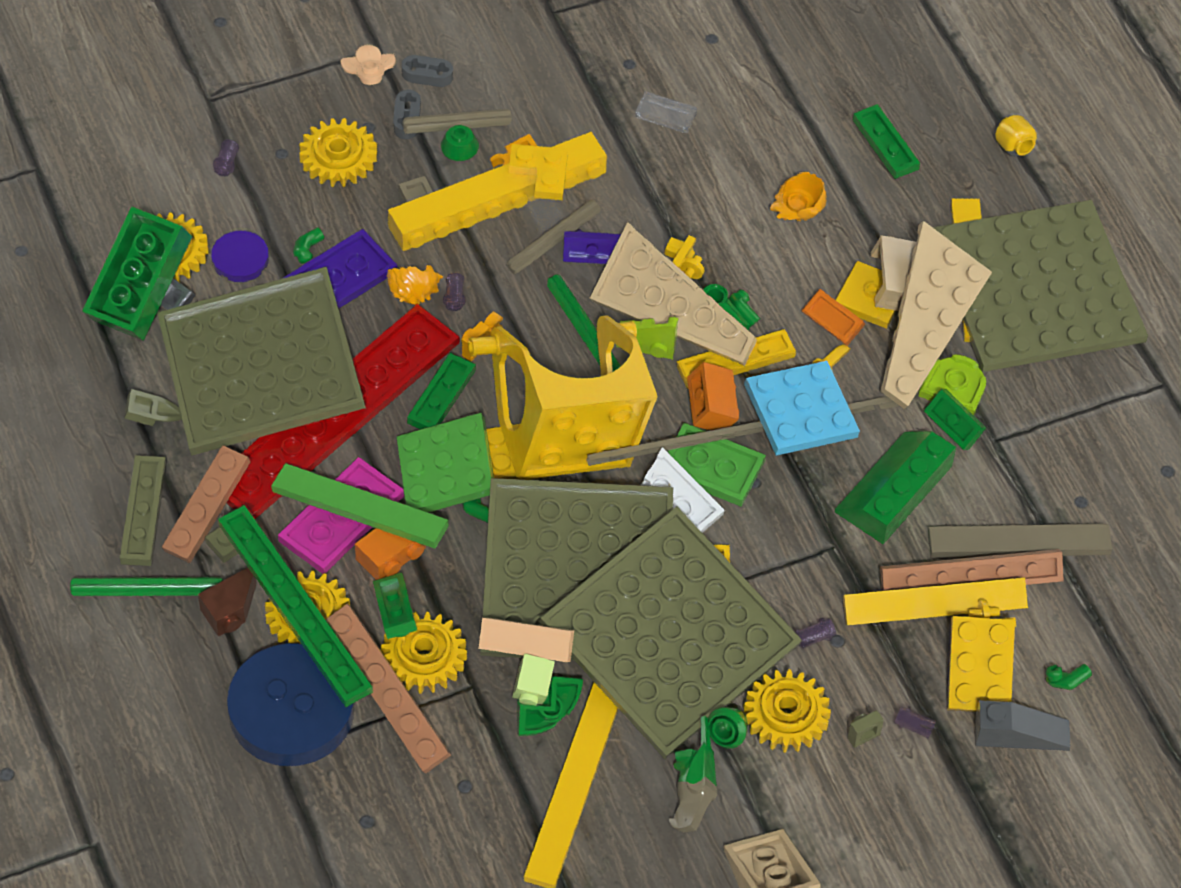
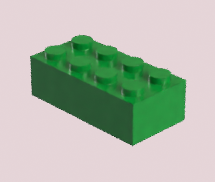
(137, 273)

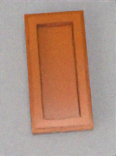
(833, 317)

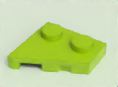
(657, 339)

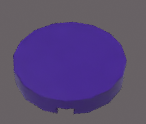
(240, 256)

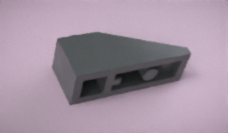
(1019, 727)

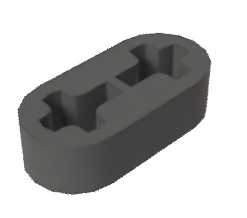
(427, 71)
(400, 111)

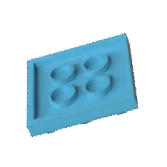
(801, 408)

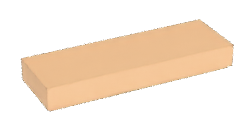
(526, 639)

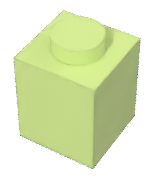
(533, 680)

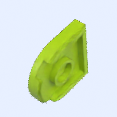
(960, 377)

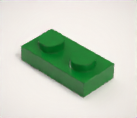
(955, 419)

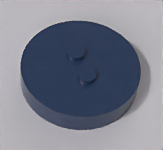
(286, 708)

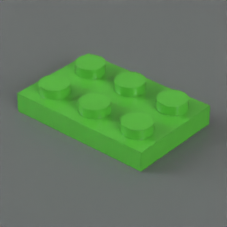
(720, 466)

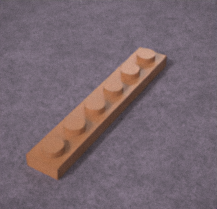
(1034, 566)
(389, 691)

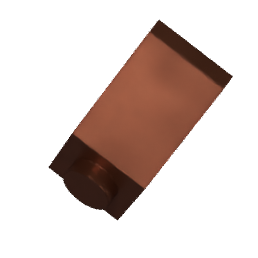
(228, 602)

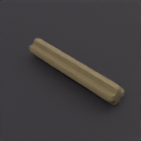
(443, 122)
(553, 236)

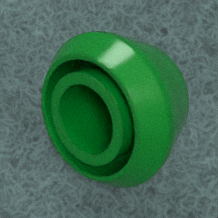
(459, 143)
(727, 727)

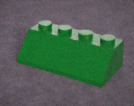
(897, 483)

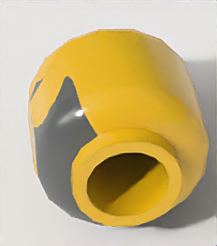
(1016, 135)

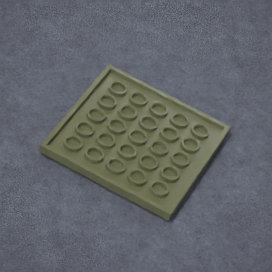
(1049, 287)
(260, 361)
(555, 537)
(671, 631)

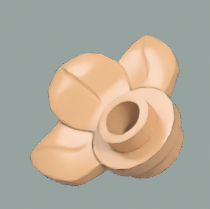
(368, 64)

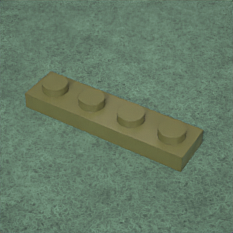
(143, 511)

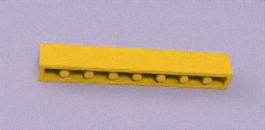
(486, 196)

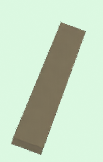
(1010, 539)

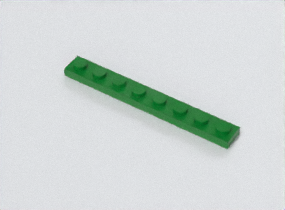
(295, 606)

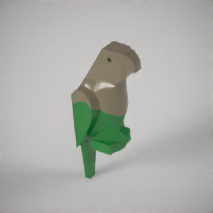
(695, 783)

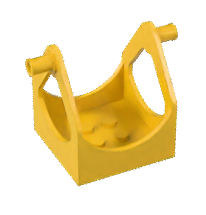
(572, 415)

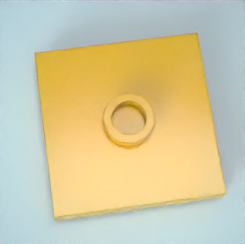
(860, 292)

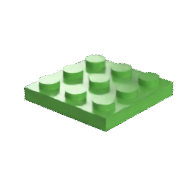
(446, 464)

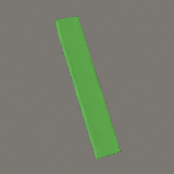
(360, 505)

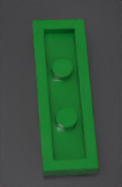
(886, 141)
(441, 392)
(395, 606)

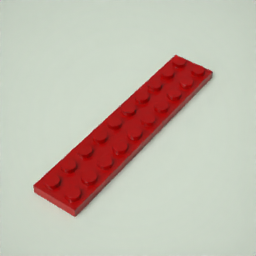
(383, 374)

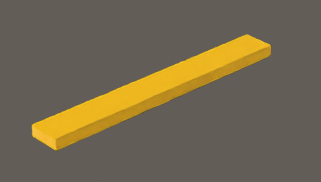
(571, 790)

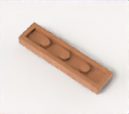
(206, 504)

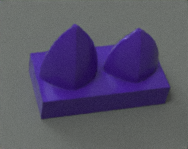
(588, 246)

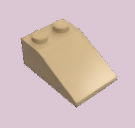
(769, 863)

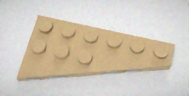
(650, 286)
(933, 304)

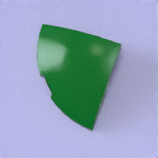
(560, 701)

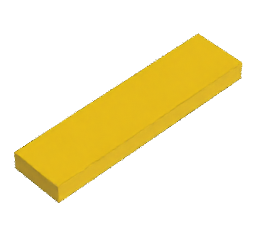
(767, 350)

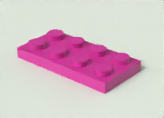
(326, 537)

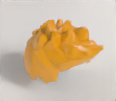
(800, 197)
(412, 284)

